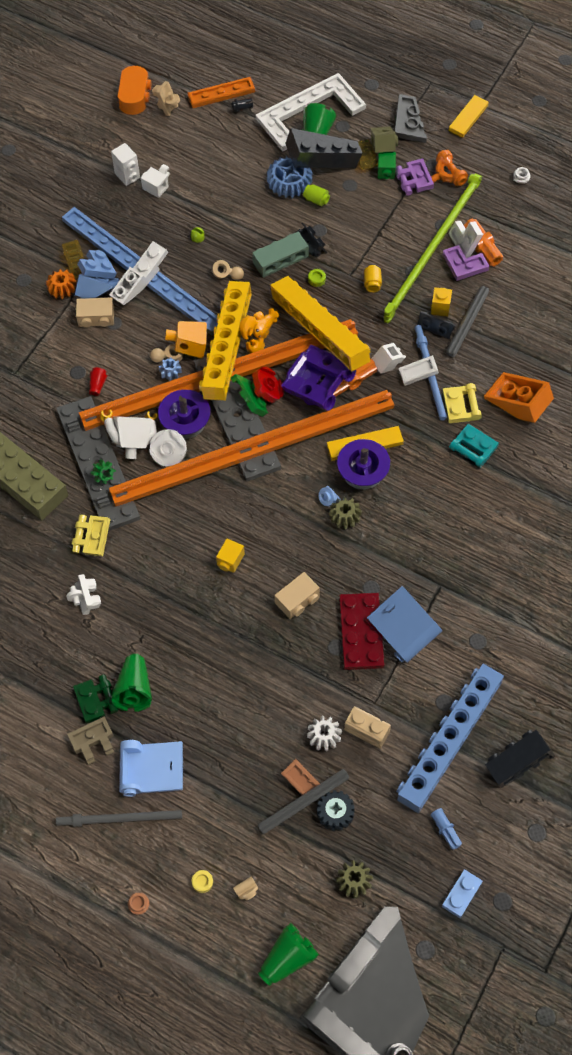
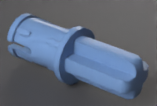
(446, 828)

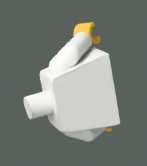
(130, 431)

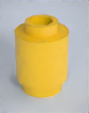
(372, 278)

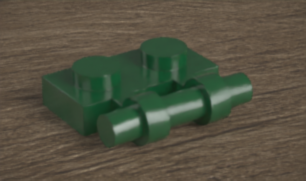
(89, 701)

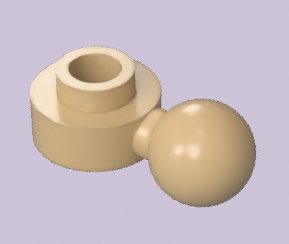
(236, 272)
(158, 355)

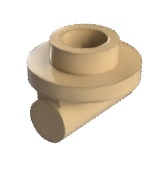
(246, 889)

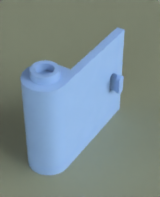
(149, 767)

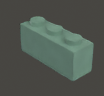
(280, 254)

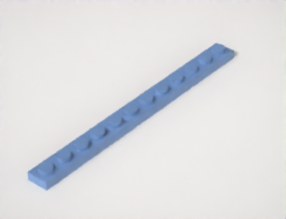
(127, 258)

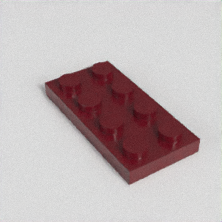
(359, 636)

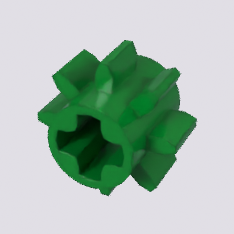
(108, 472)

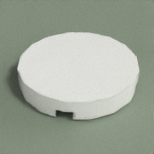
(167, 447)

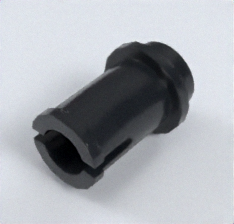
(241, 104)

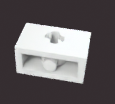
(125, 164)

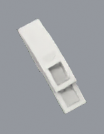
(140, 275)

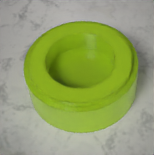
(316, 277)

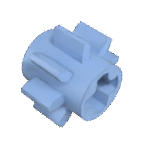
(170, 369)

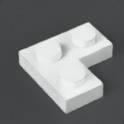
(466, 238)

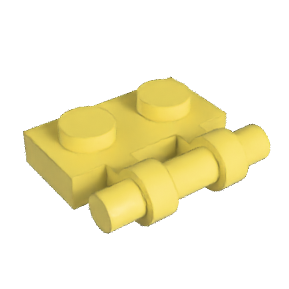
(95, 537)

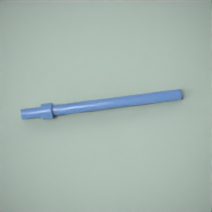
(422, 344)

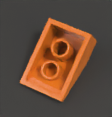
(520, 396)

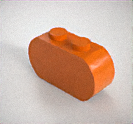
(133, 90)

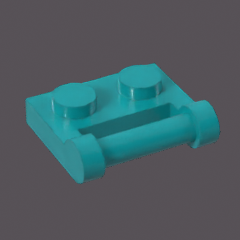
(476, 441)

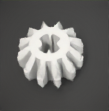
(326, 726)

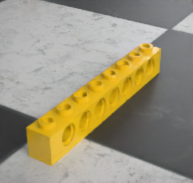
(226, 341)

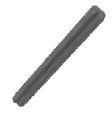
(467, 321)
(303, 801)

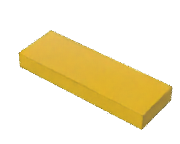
(468, 116)

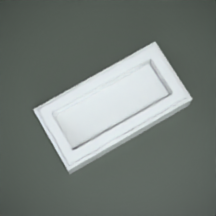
(418, 370)

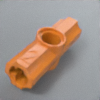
(487, 246)
(361, 374)

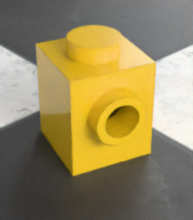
(441, 301)
(230, 556)

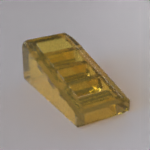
(70, 249)

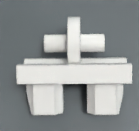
(80, 594)

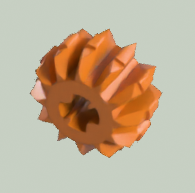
(61, 284)

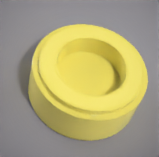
(202, 881)

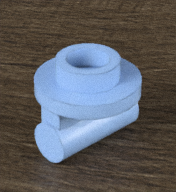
(327, 496)

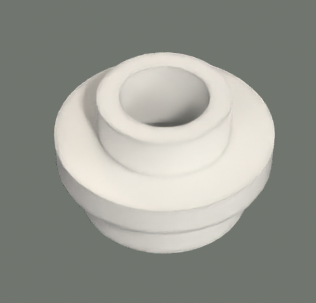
(521, 175)

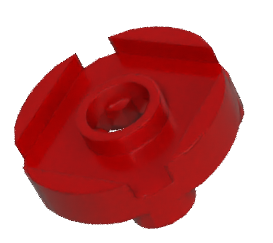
(267, 384)

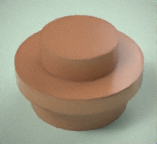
(138, 903)

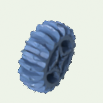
(290, 181)

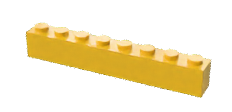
(320, 323)

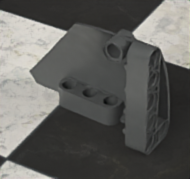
(372, 995)

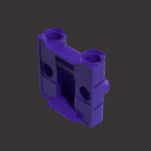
(309, 369)

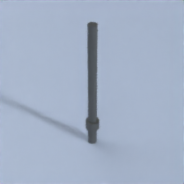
(77, 819)

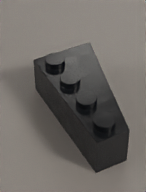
(321, 150)

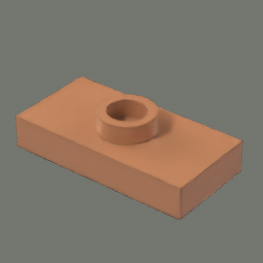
(299, 777)

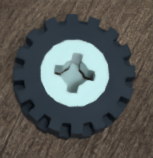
(337, 817)

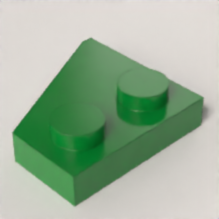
(256, 404)

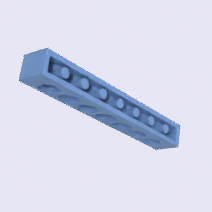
(417, 798)

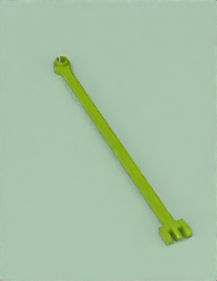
(474, 182)

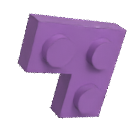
(462, 266)

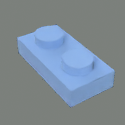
(462, 893)

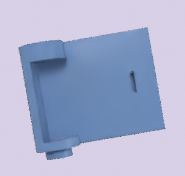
(406, 626)

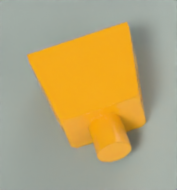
(189, 338)

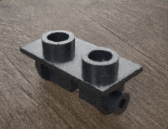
(315, 245)
(436, 325)

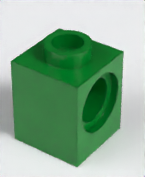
(386, 165)

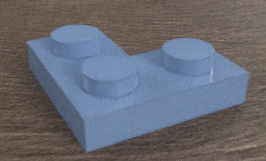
(97, 265)

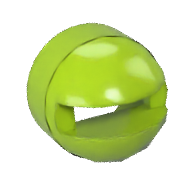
(197, 235)

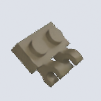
(91, 735)

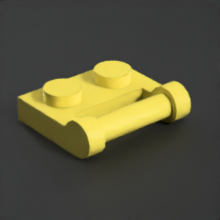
(455, 403)

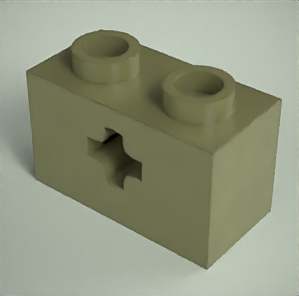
(383, 139)

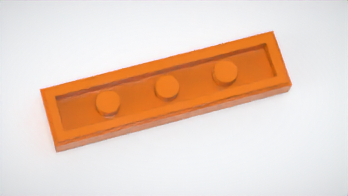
(221, 92)

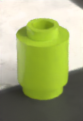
(316, 195)

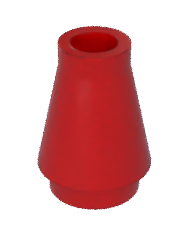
(97, 380)

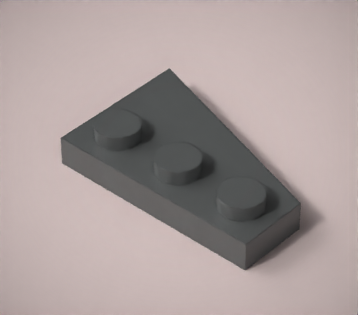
(407, 120)

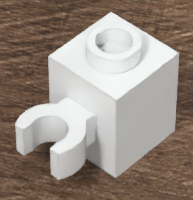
(155, 181)
(387, 357)

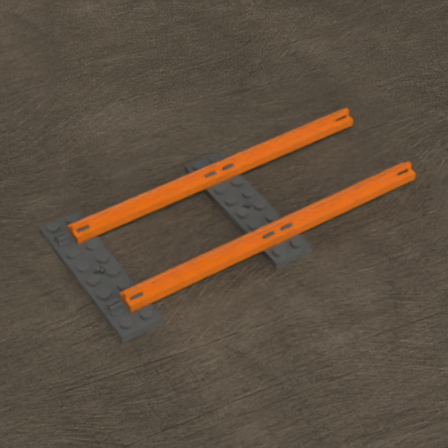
(248, 440)

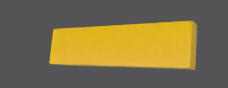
(386, 437)

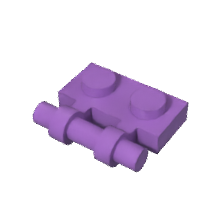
(419, 174)

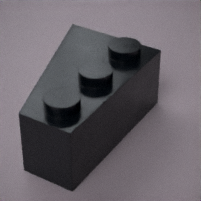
(519, 758)

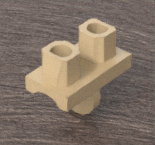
(167, 100)

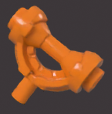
(444, 159)

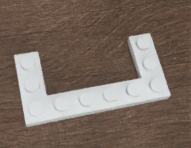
(335, 85)

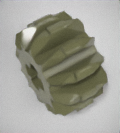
(337, 513)
(353, 886)

